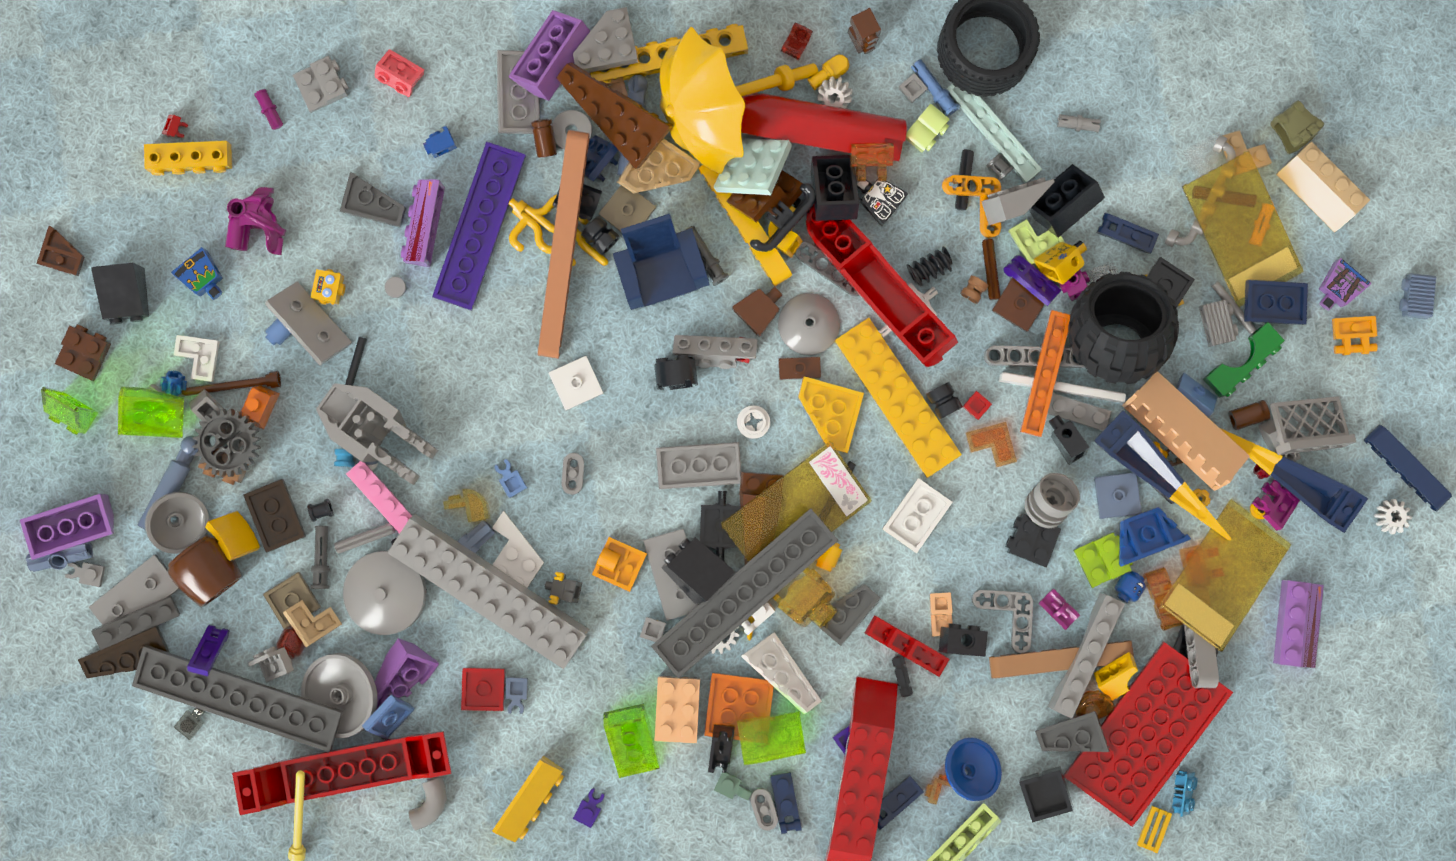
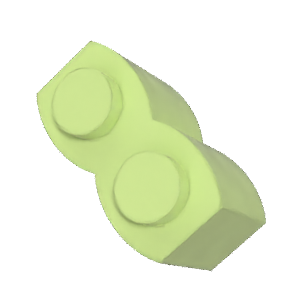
(926, 128)

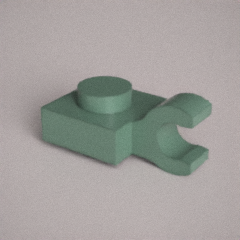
(729, 786)

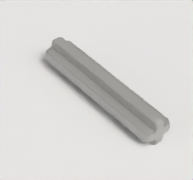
(364, 538)

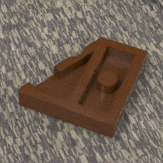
(60, 253)

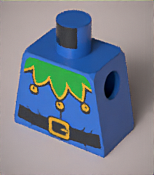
(200, 274)

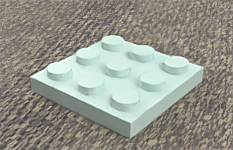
(757, 168)

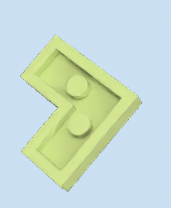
(1029, 243)

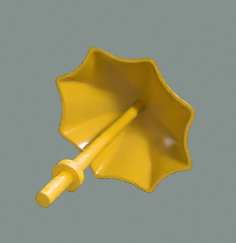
(706, 103)

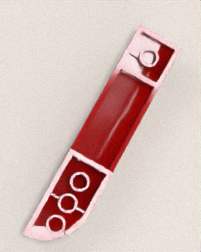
(819, 124)
(882, 288)

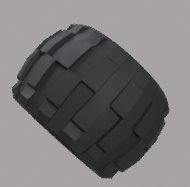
(1129, 302)

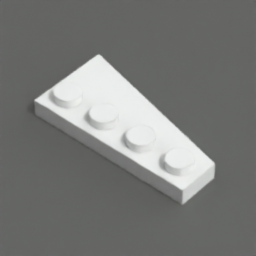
(782, 672)

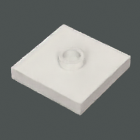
(576, 383)

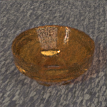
(1095, 701)

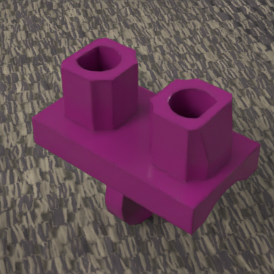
(1059, 609)

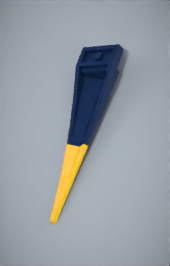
(1132, 448)
(1324, 495)

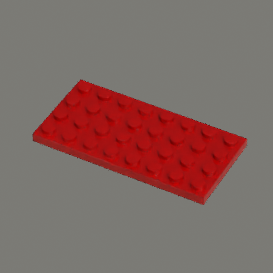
(1147, 735)

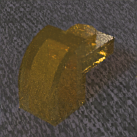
(474, 502)

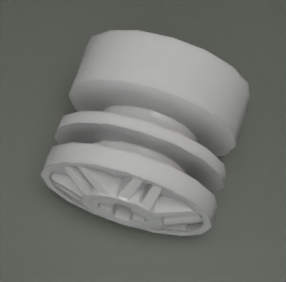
(1052, 500)

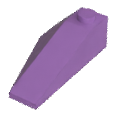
(403, 669)

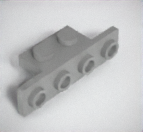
(715, 351)

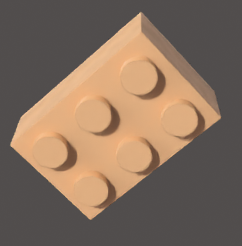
(677, 709)

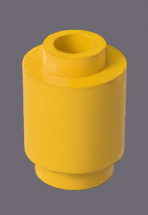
(829, 558)

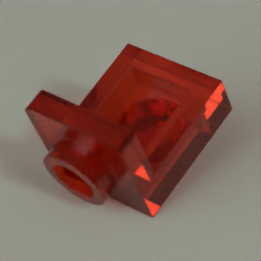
(797, 41)

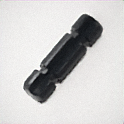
(902, 676)

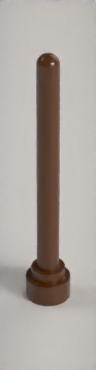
(272, 379)

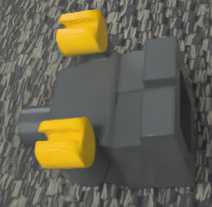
(563, 589)

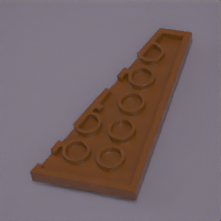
(620, 118)

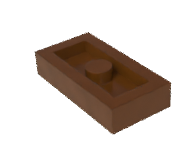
(799, 367)

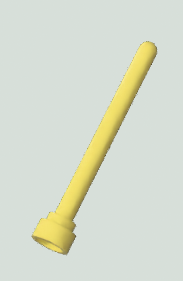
(297, 851)

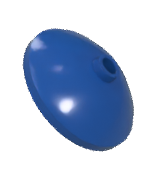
(981, 765)

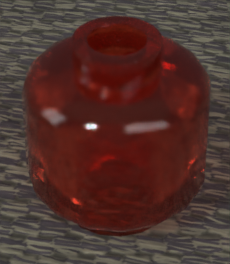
(291, 642)

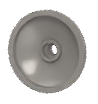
(804, 338)
(185, 530)

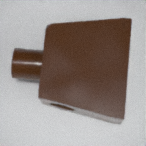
(758, 309)

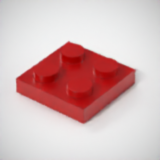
(483, 689)

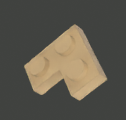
(1258, 153)
(309, 627)

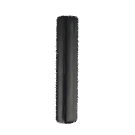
(966, 170)

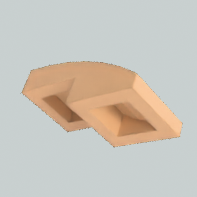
(940, 612)

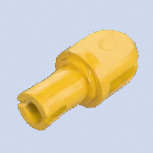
(833, 67)

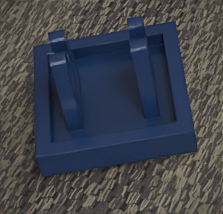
(598, 156)

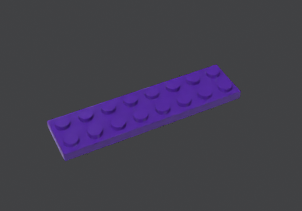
(479, 226)

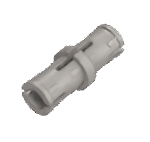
(1078, 123)

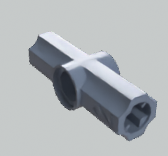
(477, 536)
(60, 559)

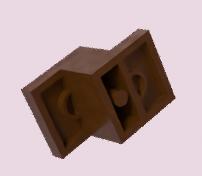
(755, 205)

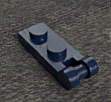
(1128, 233)
(898, 800)
(785, 801)

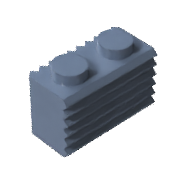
(1418, 296)

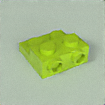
(1101, 559)

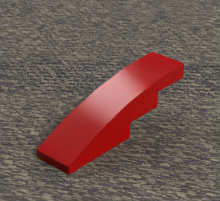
(906, 646)

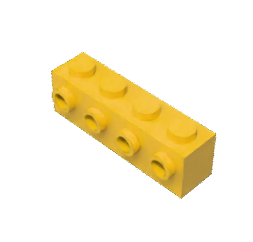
(188, 157)

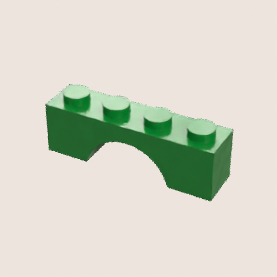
(1262, 344)

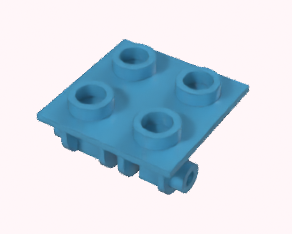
(1187, 803)

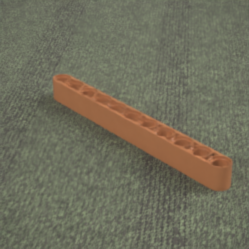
(563, 243)

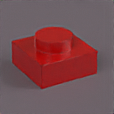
(977, 405)

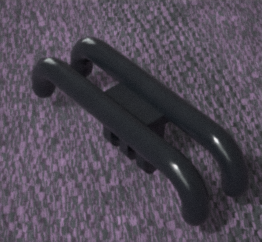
(786, 219)

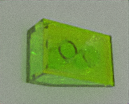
(67, 410)
(149, 413)
(771, 737)
(631, 740)

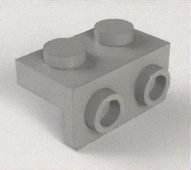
(273, 663)

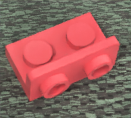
(398, 72)

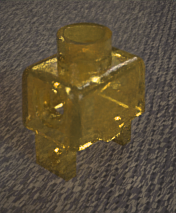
(808, 600)

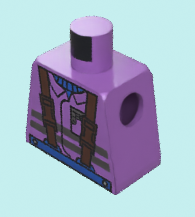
(1341, 285)

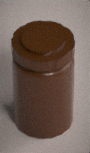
(544, 138)
(1249, 415)

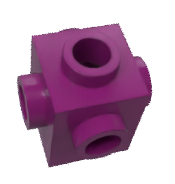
(1075, 284)

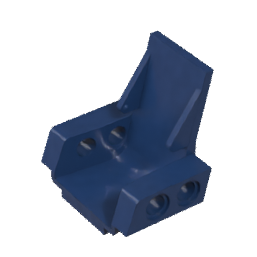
(659, 263)

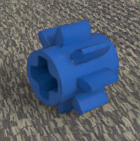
(173, 383)

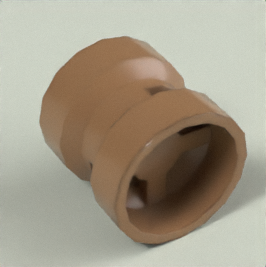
(974, 289)

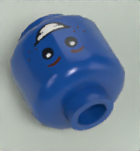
(1130, 587)

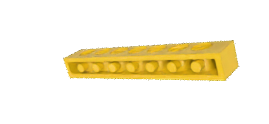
(733, 32)

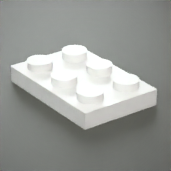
(917, 515)

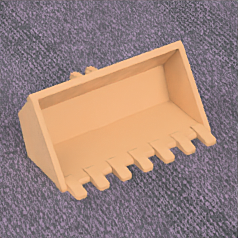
(1186, 431)

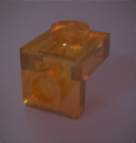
(933, 790)

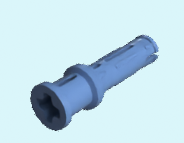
(940, 95)

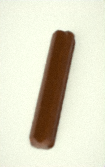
(991, 269)

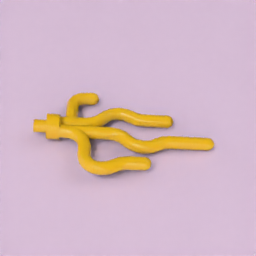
(529, 217)

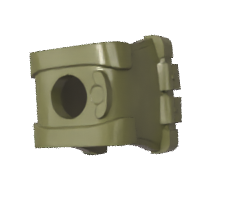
(1296, 127)

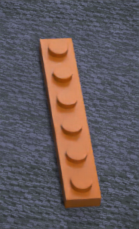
(1045, 373)

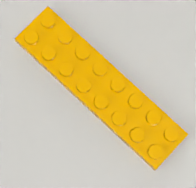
(898, 397)

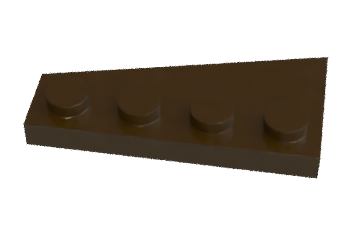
(121, 656)

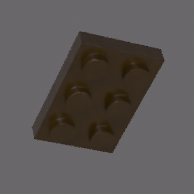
(274, 515)

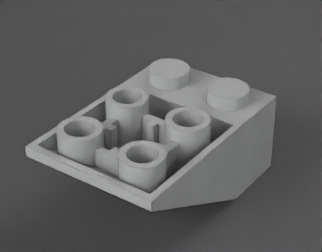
(1014, 201)

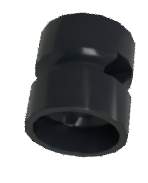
(598, 234)
(944, 400)

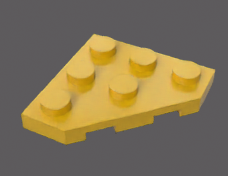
(831, 410)

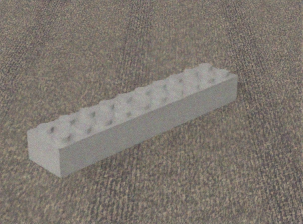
(488, 591)

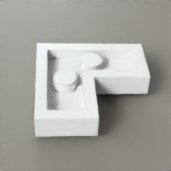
(204, 355)

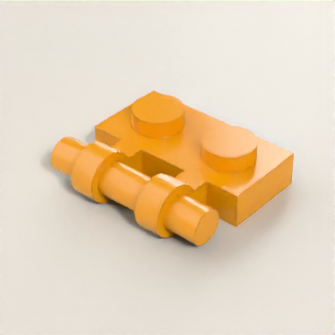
(1353, 328)

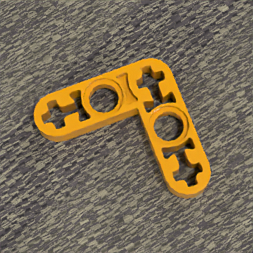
(982, 193)

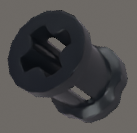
(320, 510)

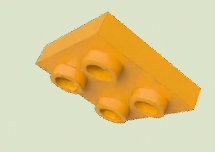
(619, 564)

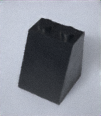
(121, 292)
(697, 570)

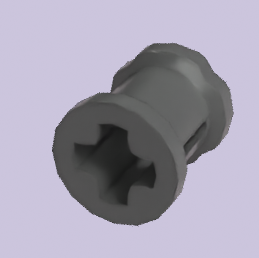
(999, 166)

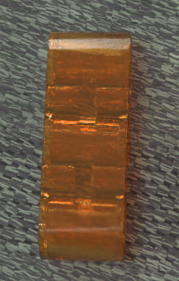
(1158, 587)

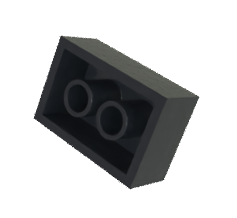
(834, 188)
(1067, 200)

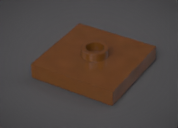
(1018, 305)

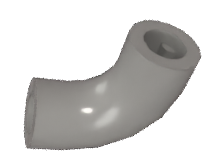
(433, 805)

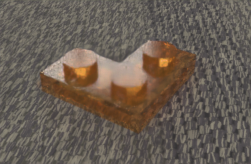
(997, 439)

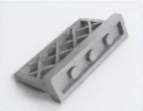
(1311, 442)

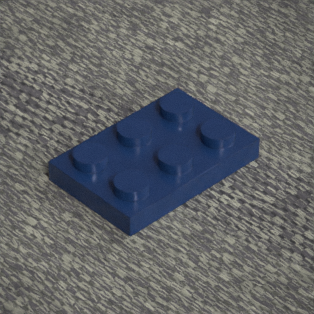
(1276, 302)

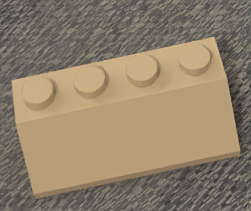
(1323, 187)

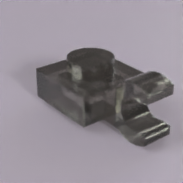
(190, 723)

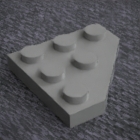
(608, 43)

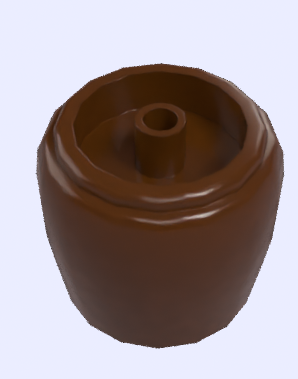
(203, 571)

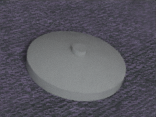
(383, 594)
(344, 685)

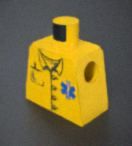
(1061, 261)

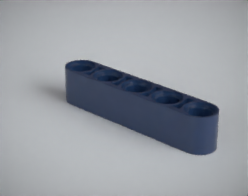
(1408, 466)

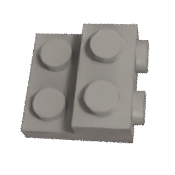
(321, 84)

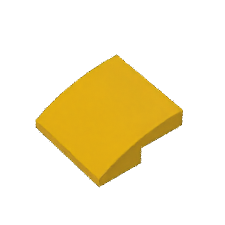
(233, 535)

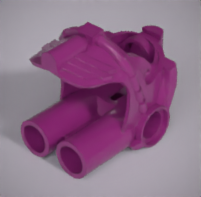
(255, 215)

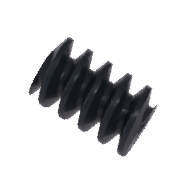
(930, 266)

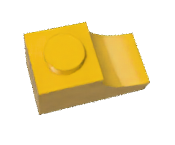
(1115, 676)

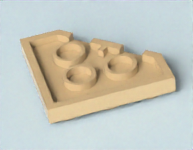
(663, 168)

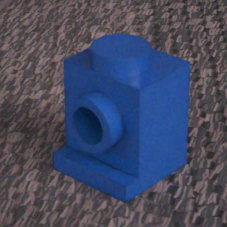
(439, 143)

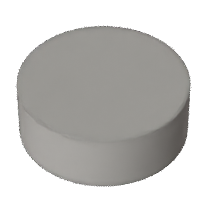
(395, 287)

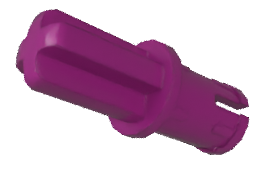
(268, 109)

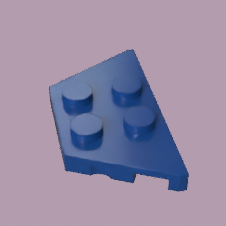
(1147, 535)

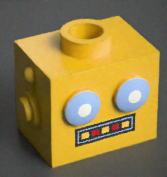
(328, 287)

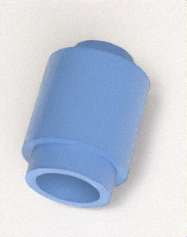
(277, 333)

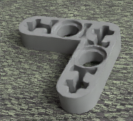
(1012, 605)

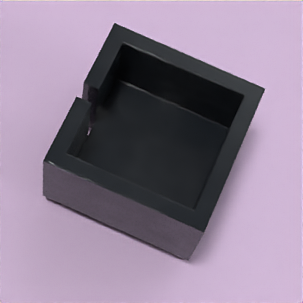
(1046, 794)

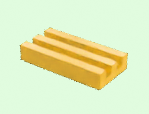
(1155, 827)

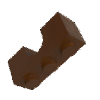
(864, 31)

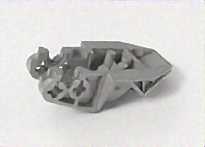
(361, 420)

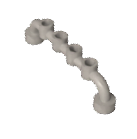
(1173, 237)

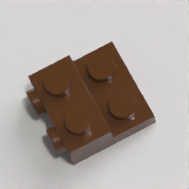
(82, 352)

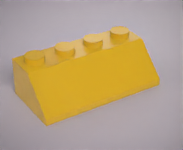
(528, 800)

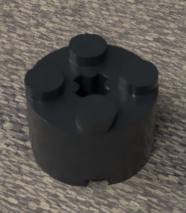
(675, 373)

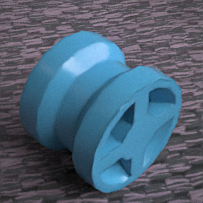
(343, 458)

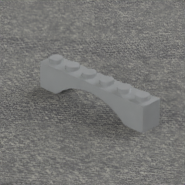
(1074, 683)

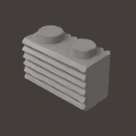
(1218, 323)

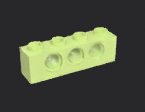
(967, 836)

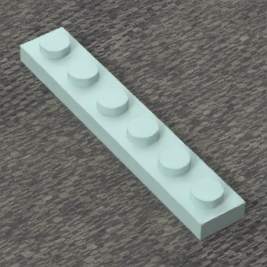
(996, 133)

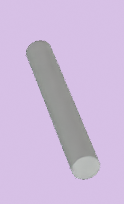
(1236, 310)

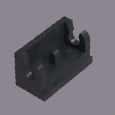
(721, 747)

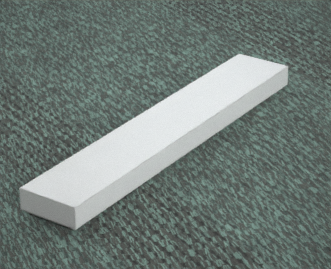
(1066, 388)

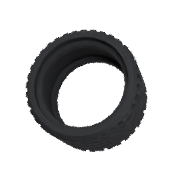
(976, 79)

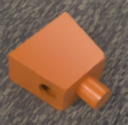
(259, 405)

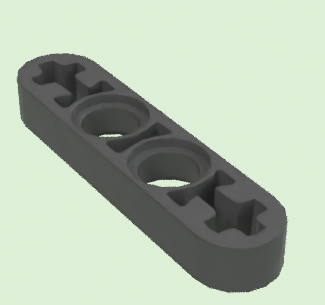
(827, 272)

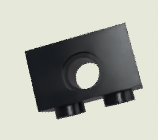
(951, 640)

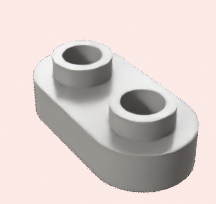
(570, 473)
(763, 809)

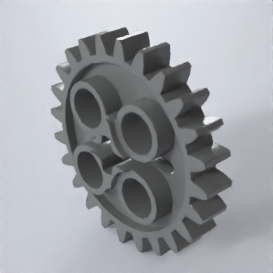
(237, 458)

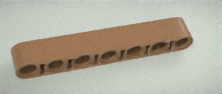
(1050, 660)

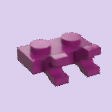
(1280, 509)

